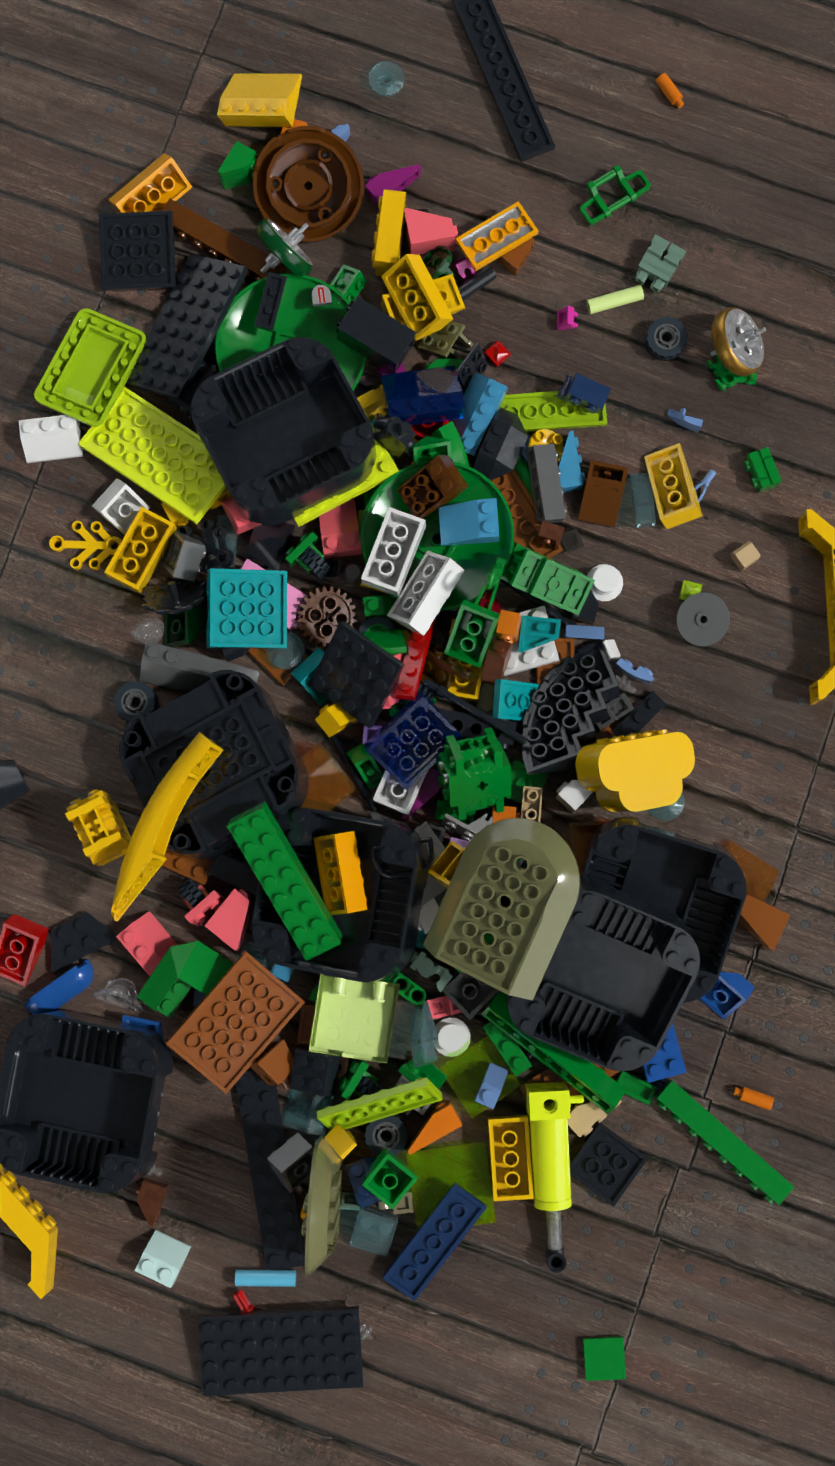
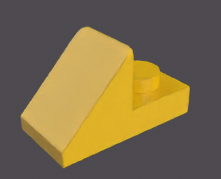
(341, 1141)

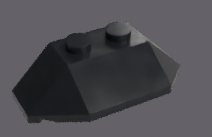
(501, 445)

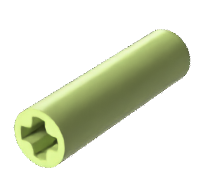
(615, 299)

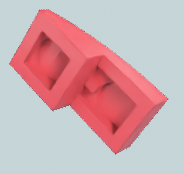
(442, 1007)

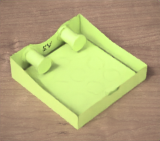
(354, 1018)

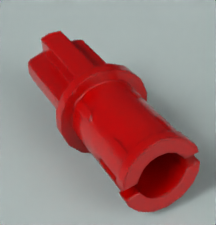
(242, 1301)

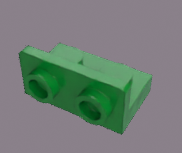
(349, 282)
(429, 1071)

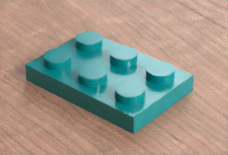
(512, 699)

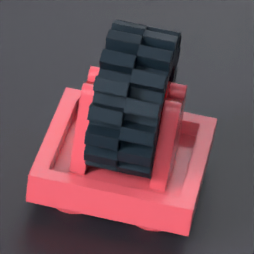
(199, 902)

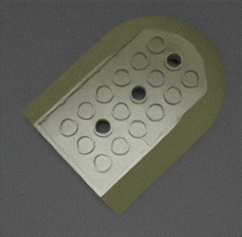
(524, 931)
(322, 1205)

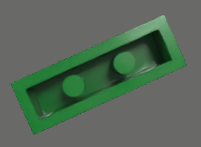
(508, 1049)

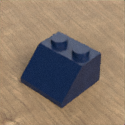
(357, 1173)

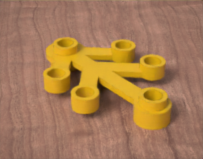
(89, 545)

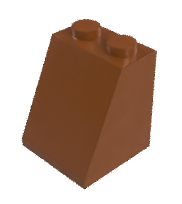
(763, 922)

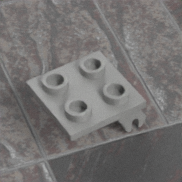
(466, 831)

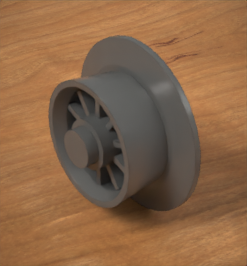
(703, 619)

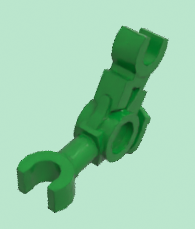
(727, 378)

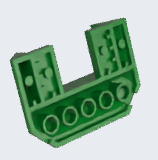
(178, 971)

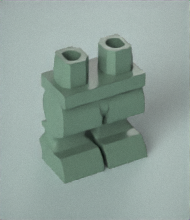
(659, 270)
(427, 968)

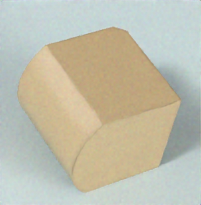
(745, 555)

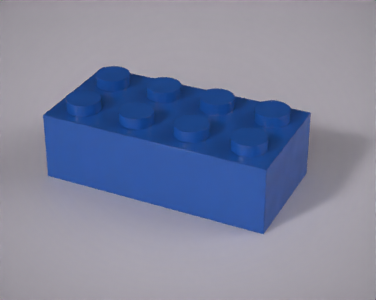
(667, 1060)

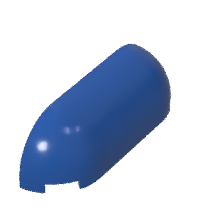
(62, 989)

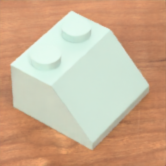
(163, 1258)

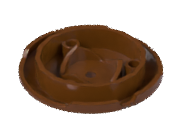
(299, 159)

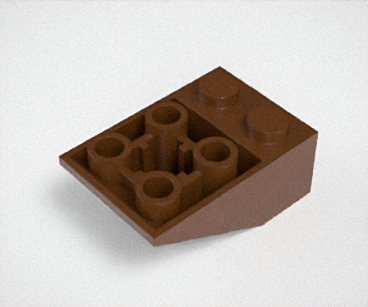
(432, 486)
(602, 493)

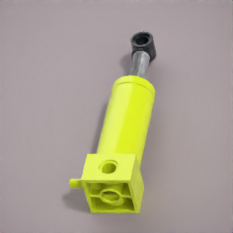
(551, 1159)

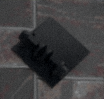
(473, 363)

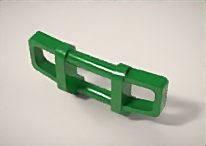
(623, 183)

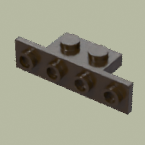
(443, 667)

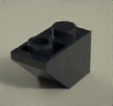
(588, 611)

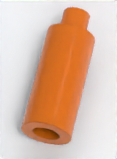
(670, 90)
(754, 1097)

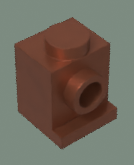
(549, 534)

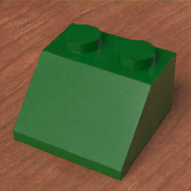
(237, 167)
(389, 1178)

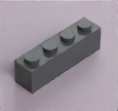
(546, 483)

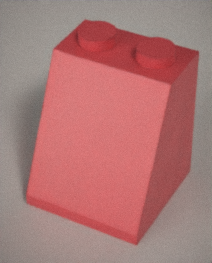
(428, 231)
(232, 919)

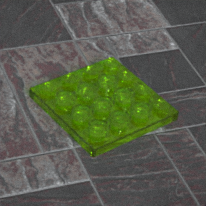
(441, 1168)

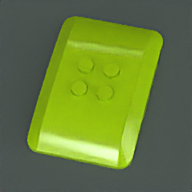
(90, 367)

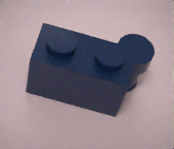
(584, 392)

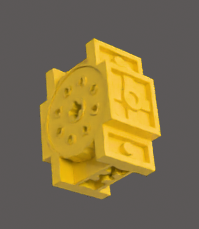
(99, 827)

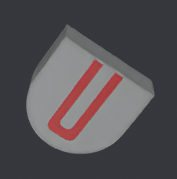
(321, 296)

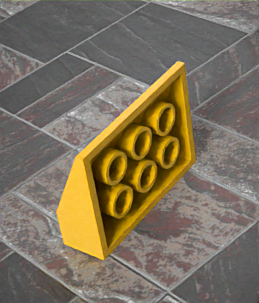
(260, 100)

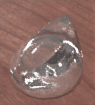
(149, 630)

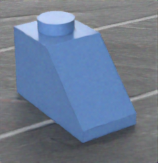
(491, 1085)

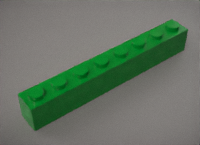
(577, 1072)
(726, 1143)

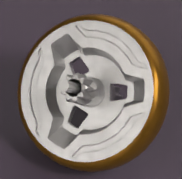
(737, 341)

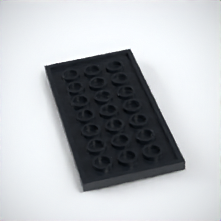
(186, 326)
(280, 1350)

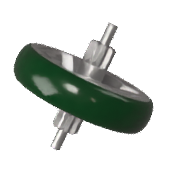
(284, 248)

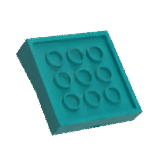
(247, 608)

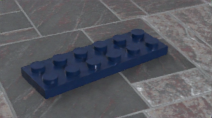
(434, 1241)

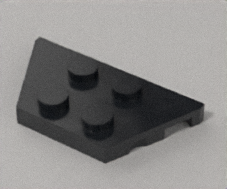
(78, 939)

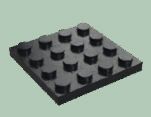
(137, 250)
(356, 674)

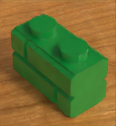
(762, 470)

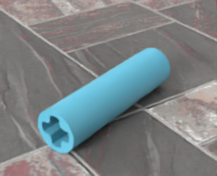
(266, 1278)

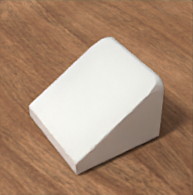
(610, 649)

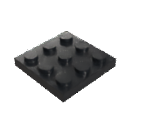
(606, 1164)

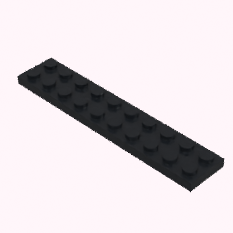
(504, 77)
(275, 1205)

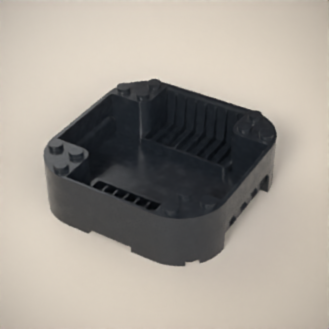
(284, 430)
(255, 763)
(678, 874)
(374, 940)
(611, 980)
(81, 1100)

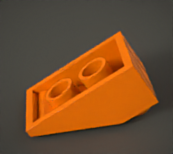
(438, 1124)

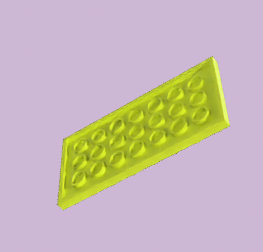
(156, 455)

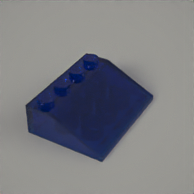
(424, 395)
(411, 740)

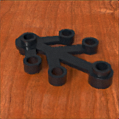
(223, 556)

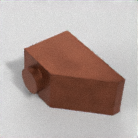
(496, 661)
(150, 1199)

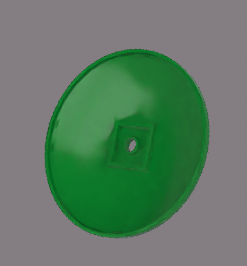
(296, 318)
(473, 558)

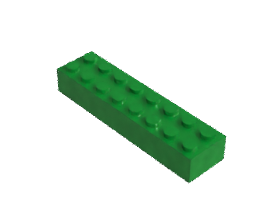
(285, 881)

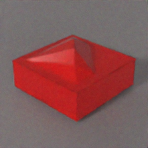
(497, 353)

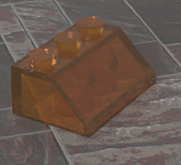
(758, 874)

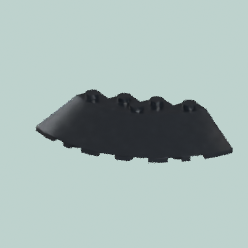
(566, 709)

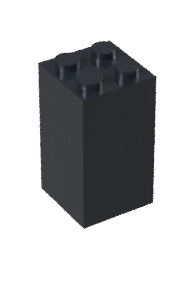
(375, 335)

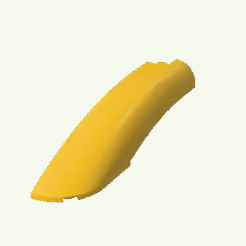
(158, 820)

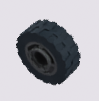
(666, 327)
(130, 692)
(394, 1144)

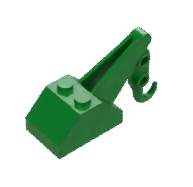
(476, 624)

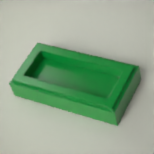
(636, 1087)

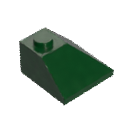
(183, 626)

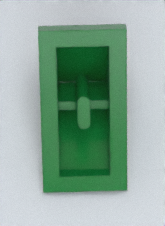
(429, 448)

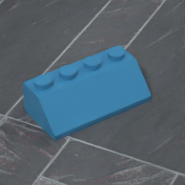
(481, 403)

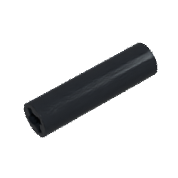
(476, 282)

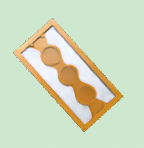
(496, 236)

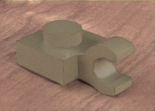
(404, 1206)

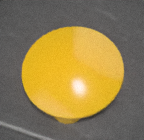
(547, 436)

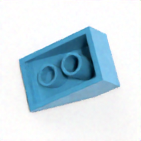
(469, 522)

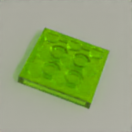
(468, 1070)

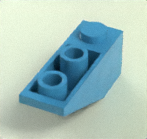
(571, 475)

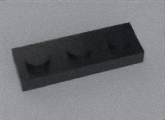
(270, 302)
(640, 715)

